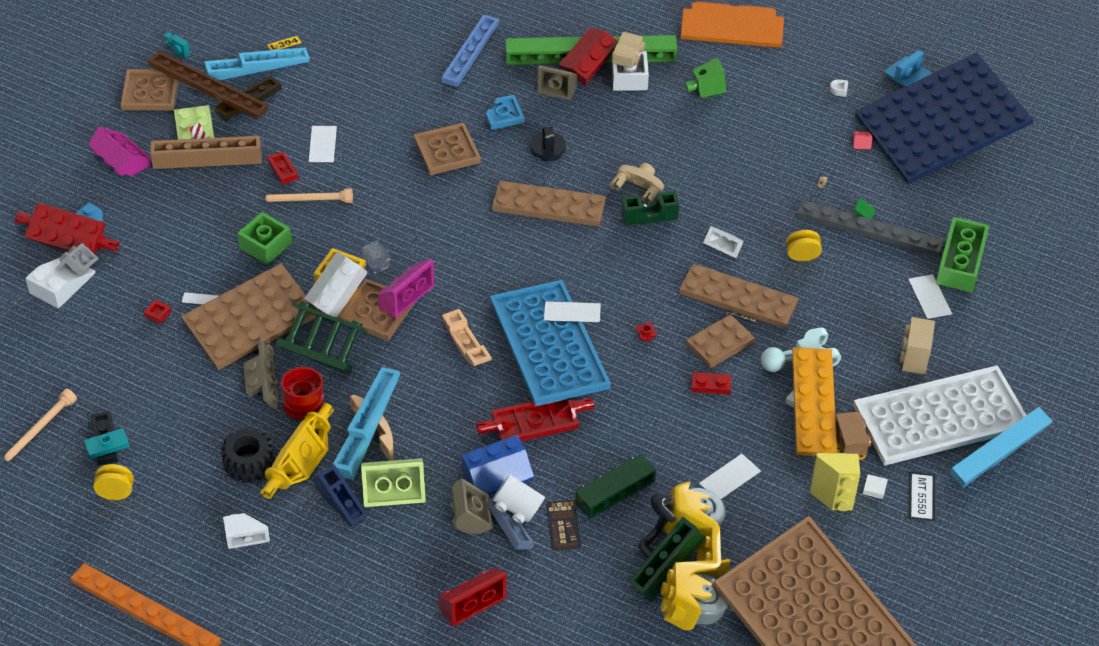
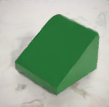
(864, 209)

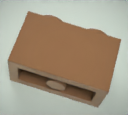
(852, 433)

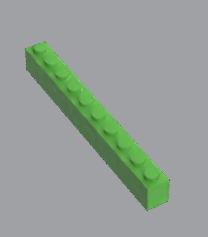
(553, 50)

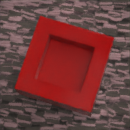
(157, 311)

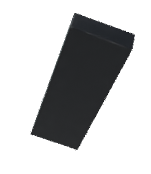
(102, 424)

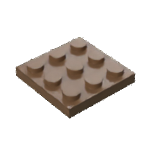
(149, 90)
(447, 148)
(365, 309)

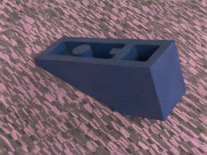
(339, 495)

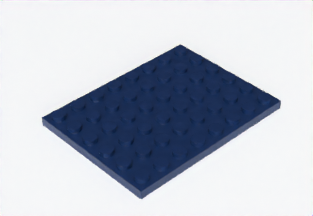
(943, 117)

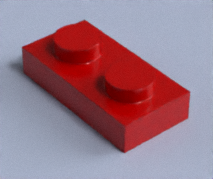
(283, 167)
(711, 383)

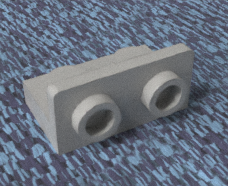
(78, 259)

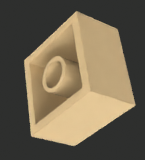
(917, 345)

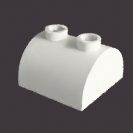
(517, 499)

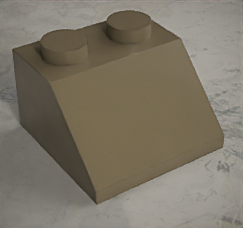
(556, 82)

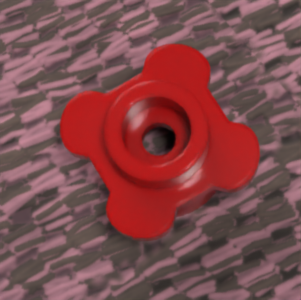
(646, 331)

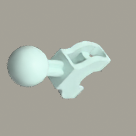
(774, 359)

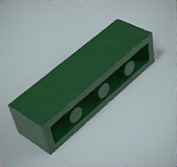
(615, 486)
(674, 548)

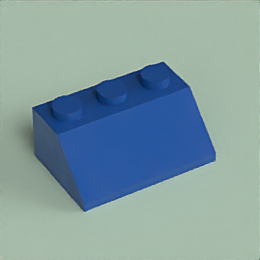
(495, 463)

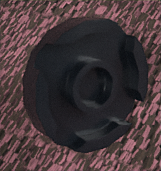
(548, 145)

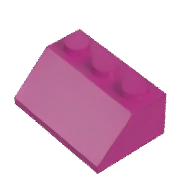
(119, 152)
(407, 288)

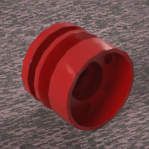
(302, 392)

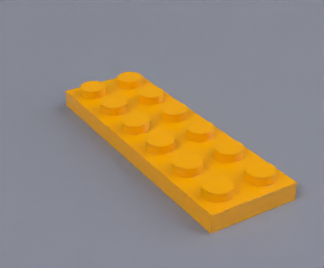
(814, 401)

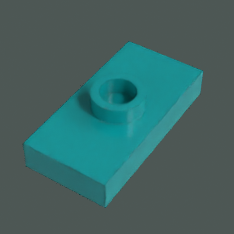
(106, 443)

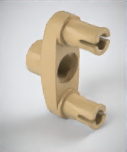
(640, 176)

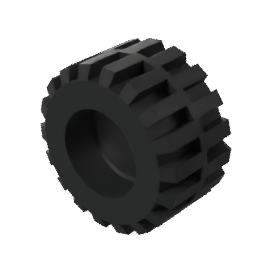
(243, 443)

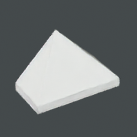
(723, 241)

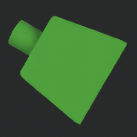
(708, 79)

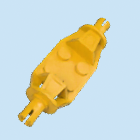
(300, 453)

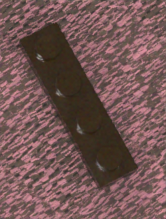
(259, 91)

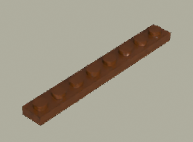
(208, 85)

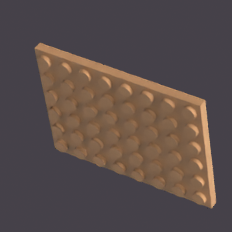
(807, 595)

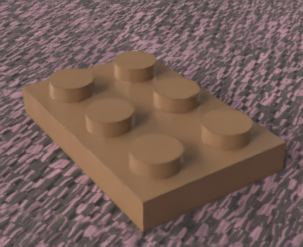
(720, 341)

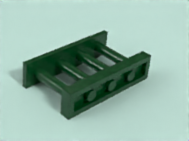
(323, 356)

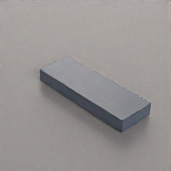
(514, 531)

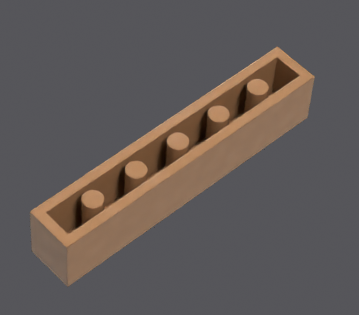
(206, 152)

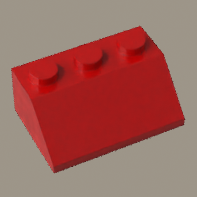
(589, 54)
(473, 596)

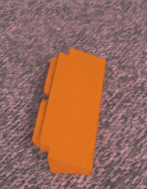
(732, 24)

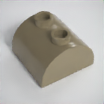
(470, 508)

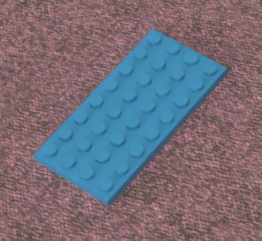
(551, 355)

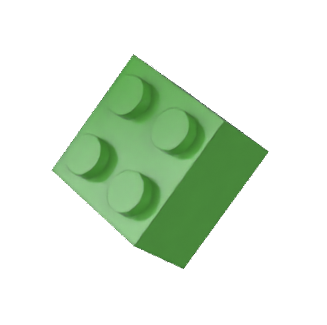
(264, 238)

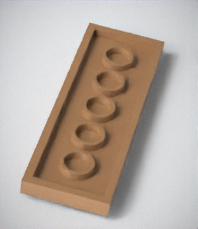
(549, 203)
(739, 296)

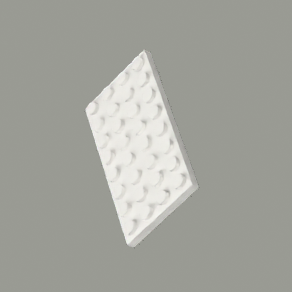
(939, 414)

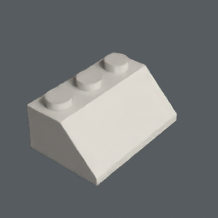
(336, 285)

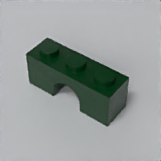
(663, 209)

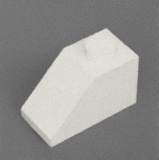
(244, 531)

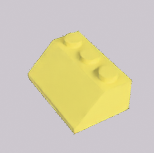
(836, 480)

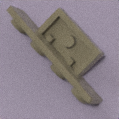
(260, 375)

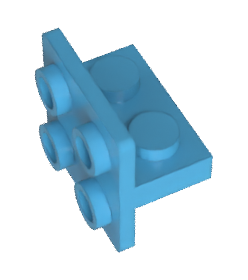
(908, 69)

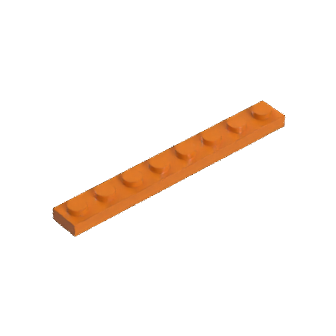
(143, 608)

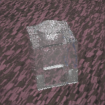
(376, 257)

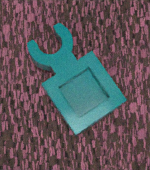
(178, 44)

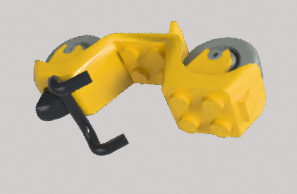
(689, 588)

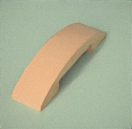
(464, 339)
(383, 429)

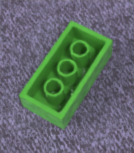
(962, 254)

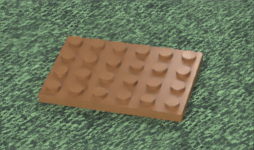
(252, 311)

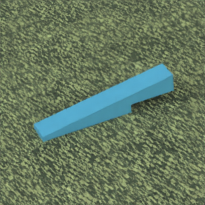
(255, 62)
(365, 423)
(1000, 447)

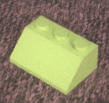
(393, 482)

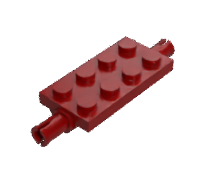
(65, 229)
(535, 421)

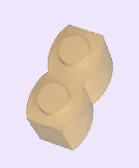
(628, 50)

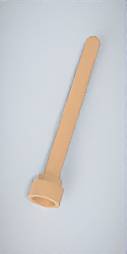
(345, 195)
(66, 398)

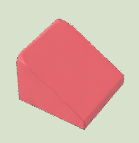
(862, 140)

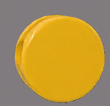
(803, 245)
(113, 482)

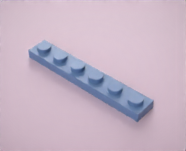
(470, 50)

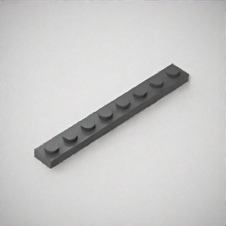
(870, 228)

